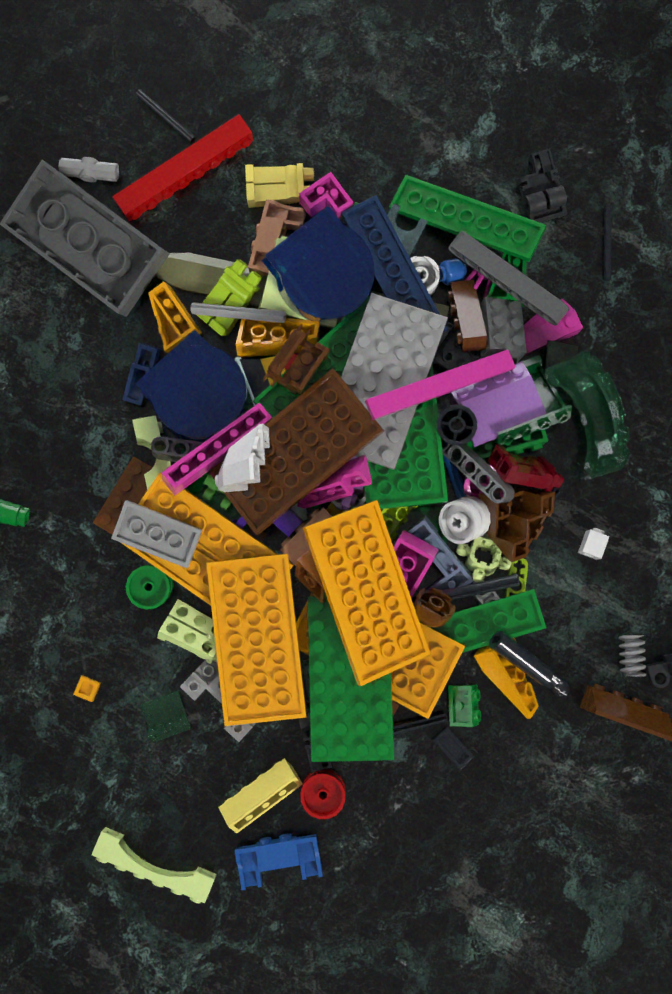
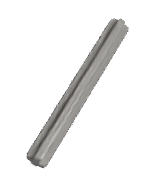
(238, 312)

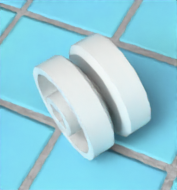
(464, 519)

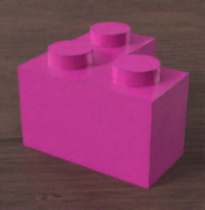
(324, 193)

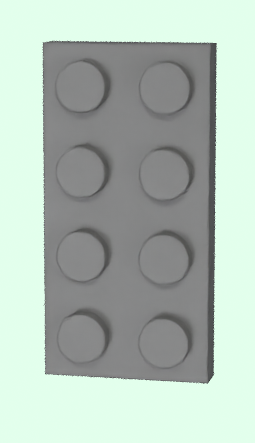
(156, 534)

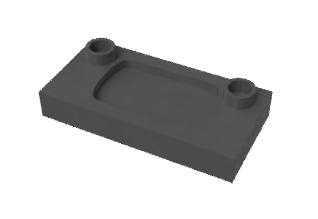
(84, 238)

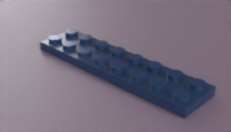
(392, 264)

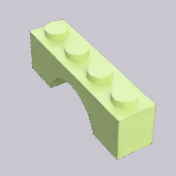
(146, 430)

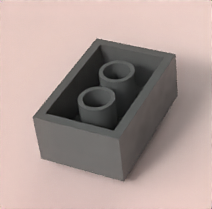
(503, 327)

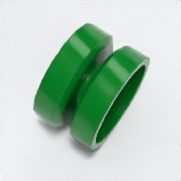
(142, 596)

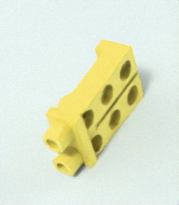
(276, 183)

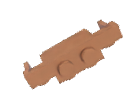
(274, 223)

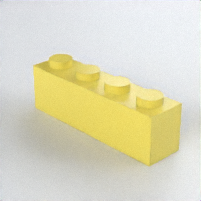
(260, 795)

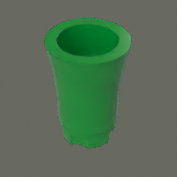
(13, 514)

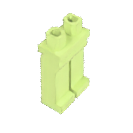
(190, 631)

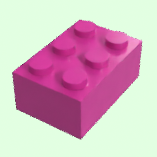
(414, 558)

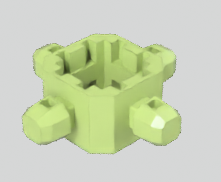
(481, 569)

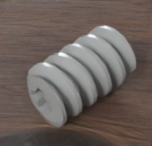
(632, 655)

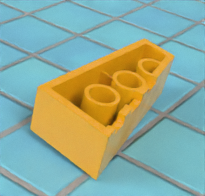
(267, 338)

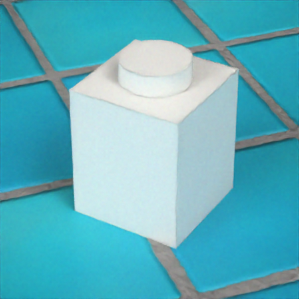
(593, 543)

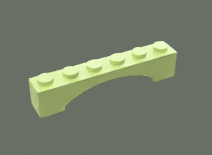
(114, 850)

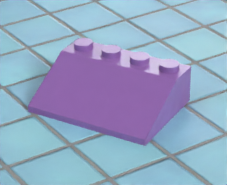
(500, 402)

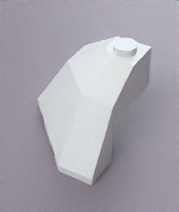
(243, 461)

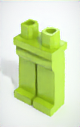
(231, 290)

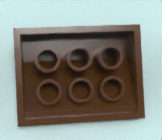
(627, 711)

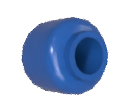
(452, 271)

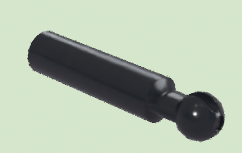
(529, 664)

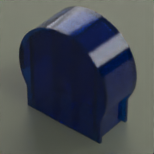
(322, 268)
(196, 389)

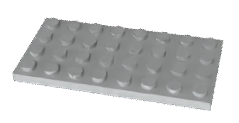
(389, 352)

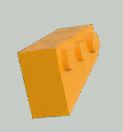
(171, 316)

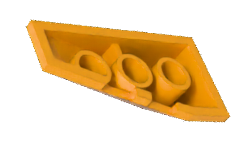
(508, 679)

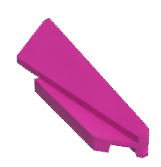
(340, 483)

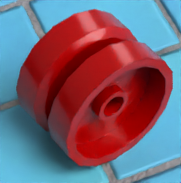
(323, 805)

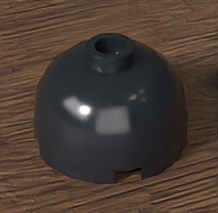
(457, 425)

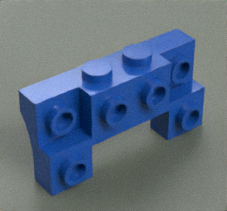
(278, 854)

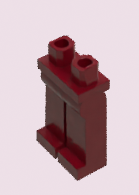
(524, 470)

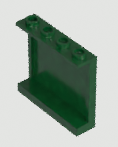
(554, 406)

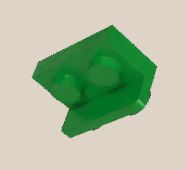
(464, 705)

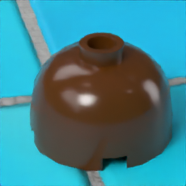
(433, 607)

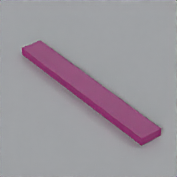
(439, 384)

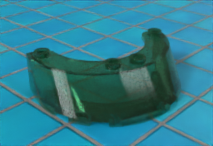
(599, 411)

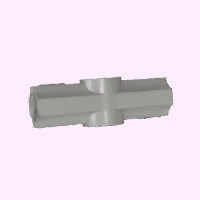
(89, 169)

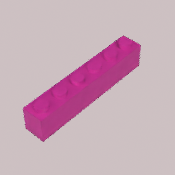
(212, 451)

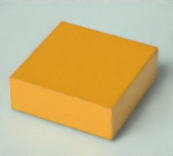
(87, 688)

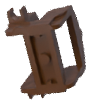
(302, 367)

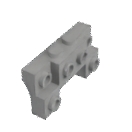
(207, 678)

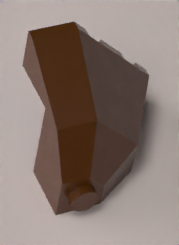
(519, 520)

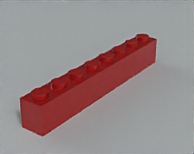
(184, 168)

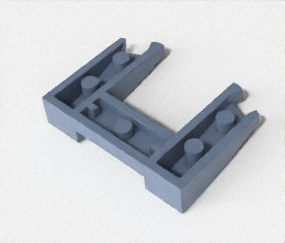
(454, 571)

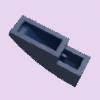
(145, 360)

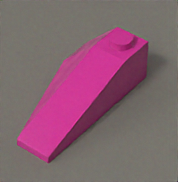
(539, 330)

